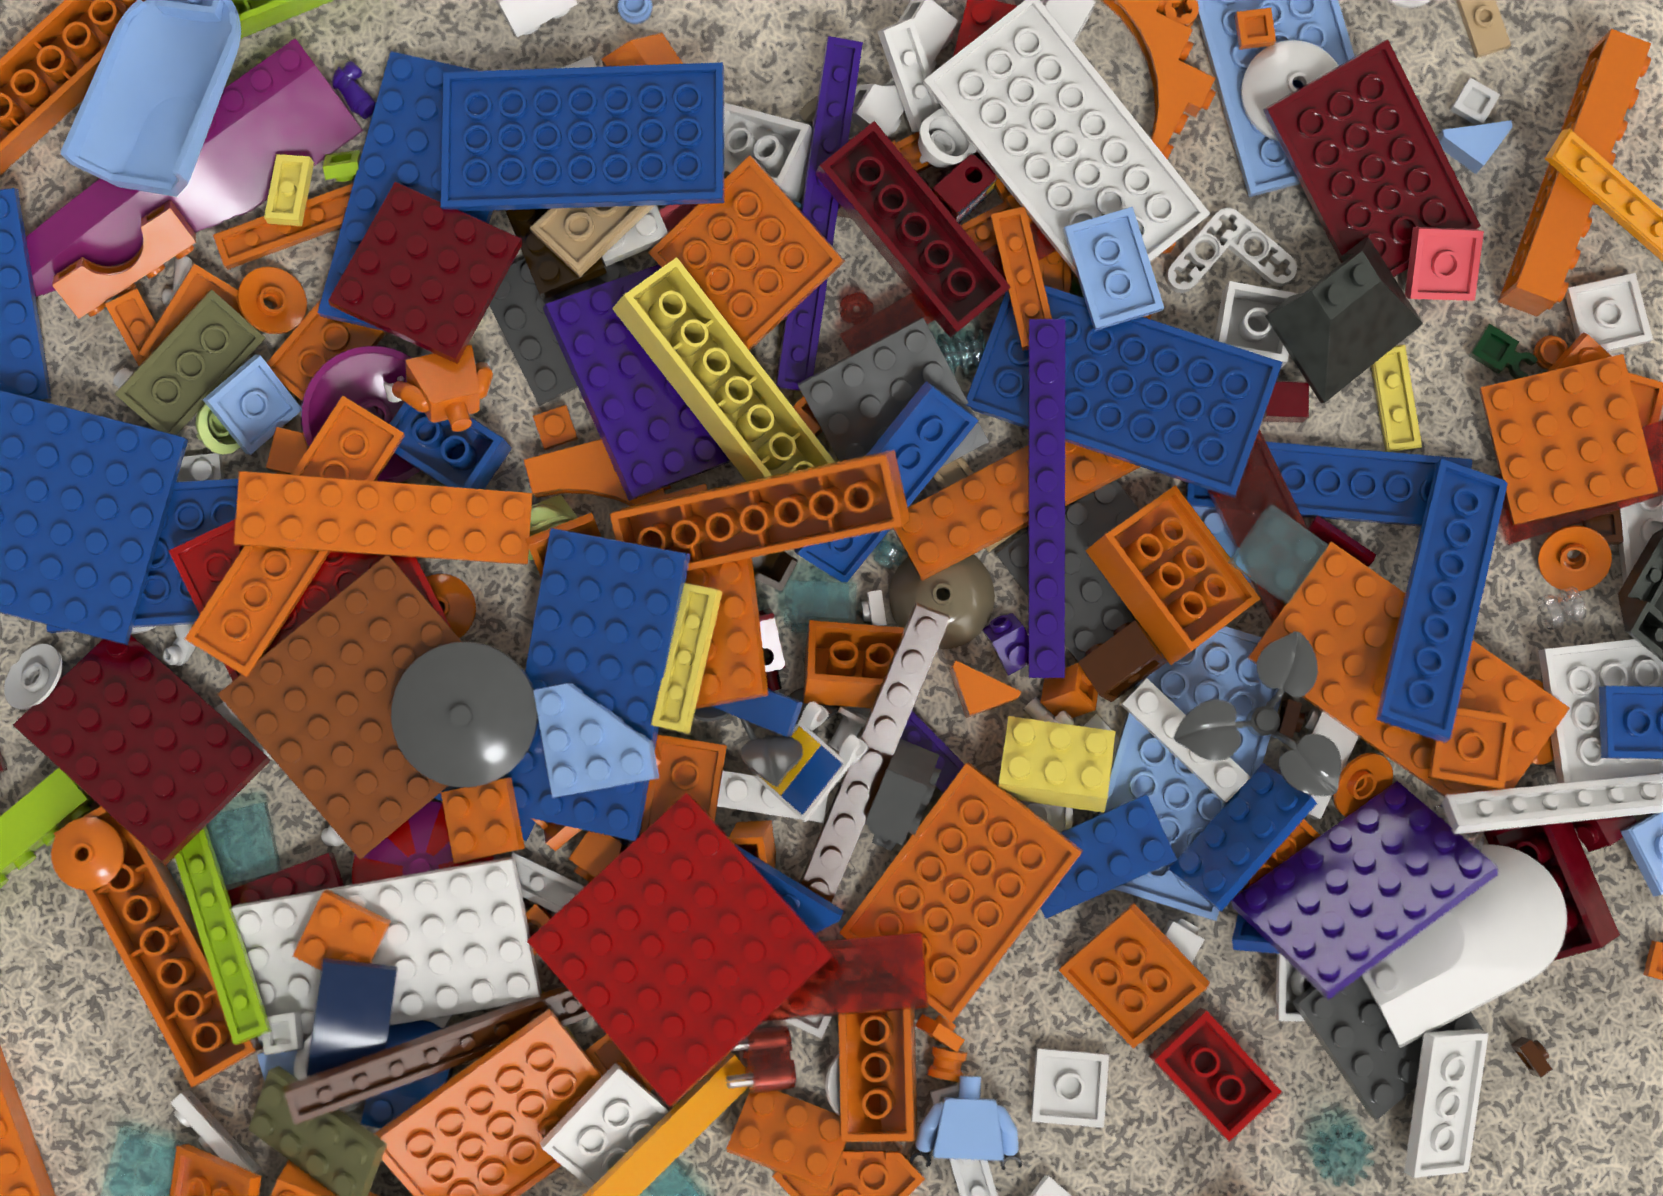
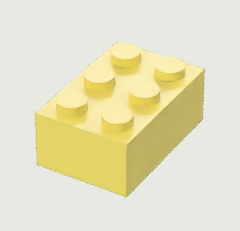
(1057, 764)

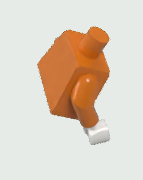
(443, 387)

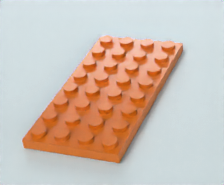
(1352, 627)

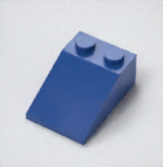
(449, 456)
(389, 1105)

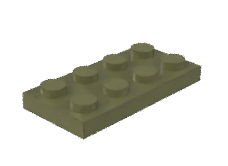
(190, 364)
(326, 1147)

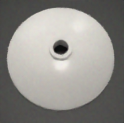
(1272, 74)

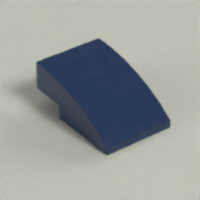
(350, 1013)

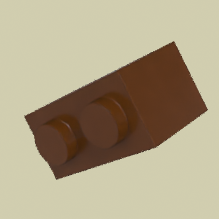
(1121, 661)

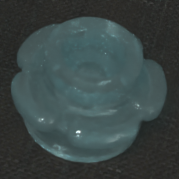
(888, 554)

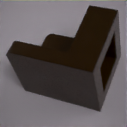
(774, 569)

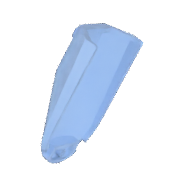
(155, 94)

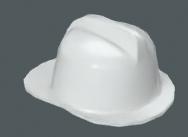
(942, 141)

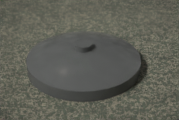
(464, 714)

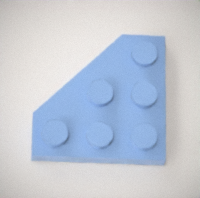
(589, 744)

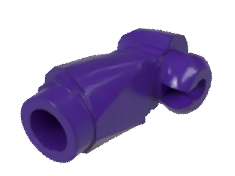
(354, 94)

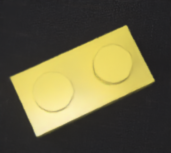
(289, 190)

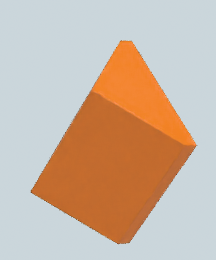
(979, 691)

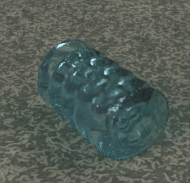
(962, 352)

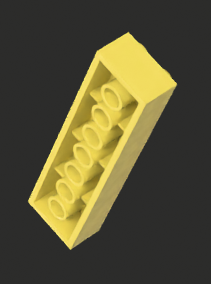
(718, 376)

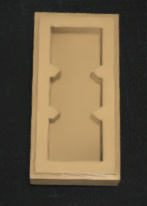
(1484, 26)

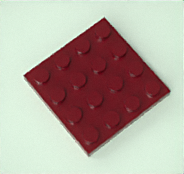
(425, 272)

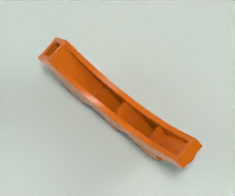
(1165, 49)
(586, 471)

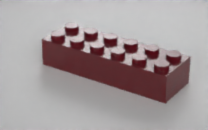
(912, 229)

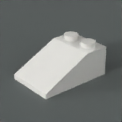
(773, 141)

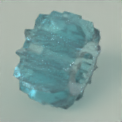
(1330, 1157)

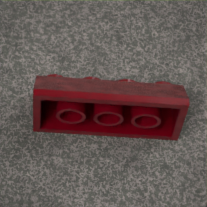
(1562, 855)

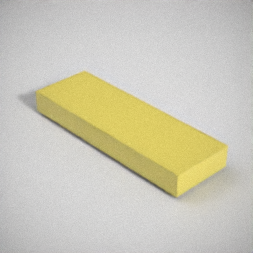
(1396, 401)

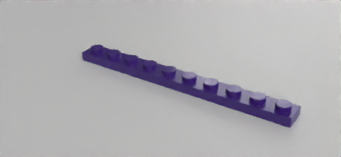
(829, 134)
(1046, 499)

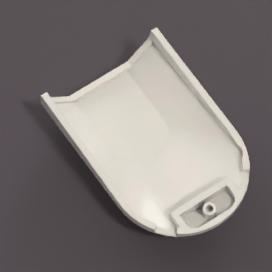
(1474, 950)

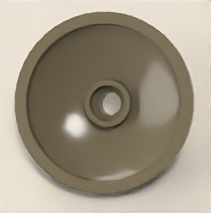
(969, 600)

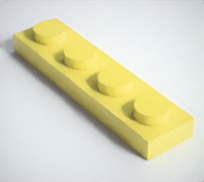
(687, 658)

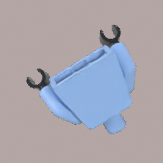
(967, 1128)

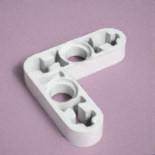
(1235, 242)

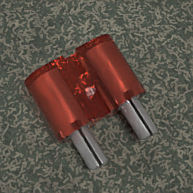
(767, 1061)

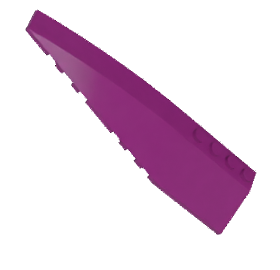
(268, 111)

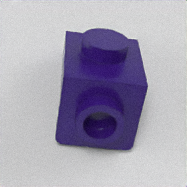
(1009, 642)

